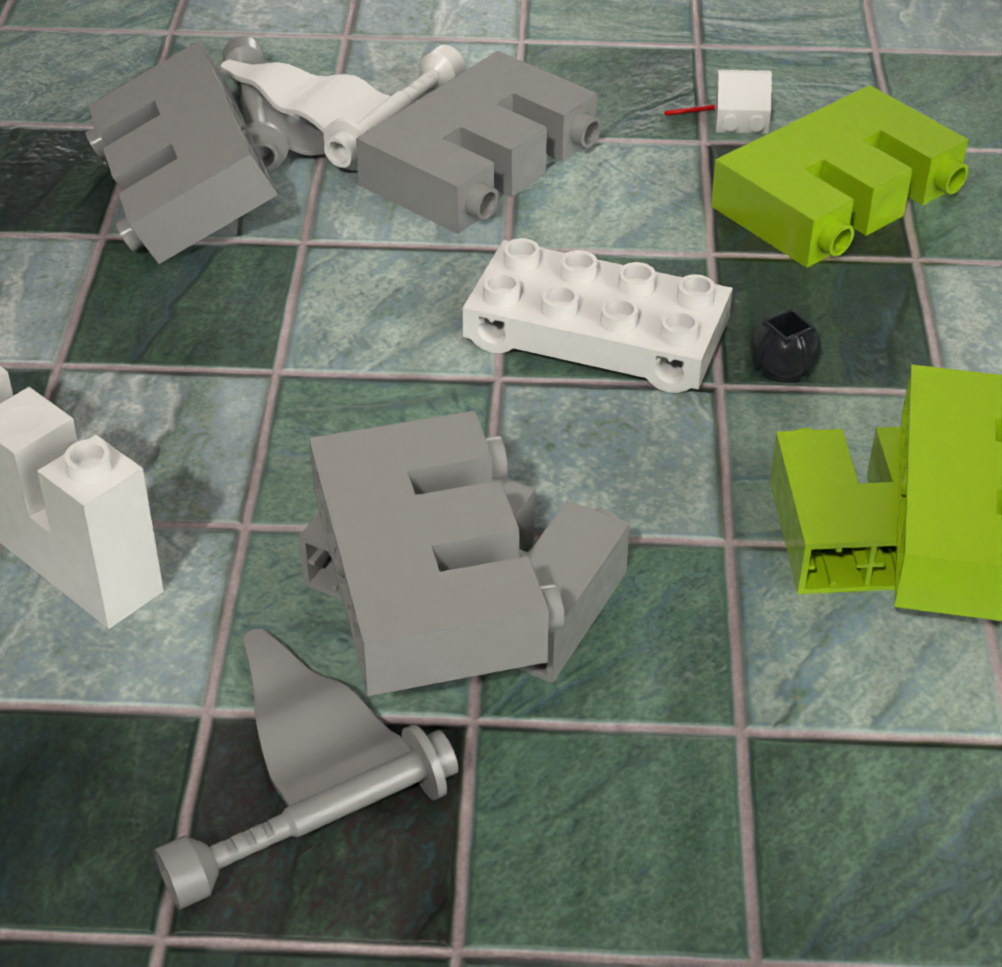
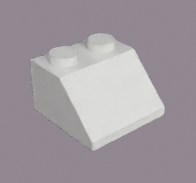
(743, 101)

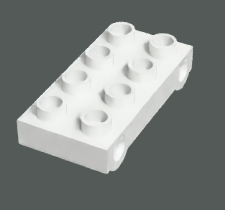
(598, 313)

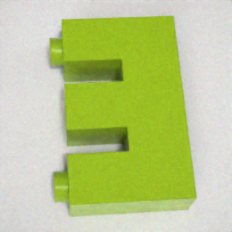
(838, 174)
(950, 494)
(832, 526)

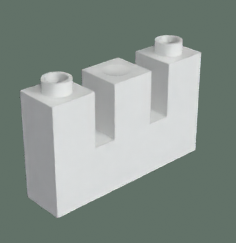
(74, 509)

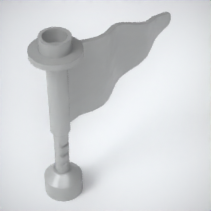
(269, 128)
(322, 758)

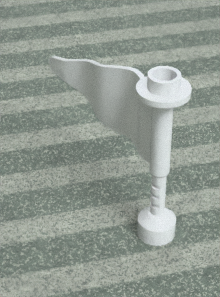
(342, 103)

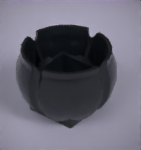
(785, 347)

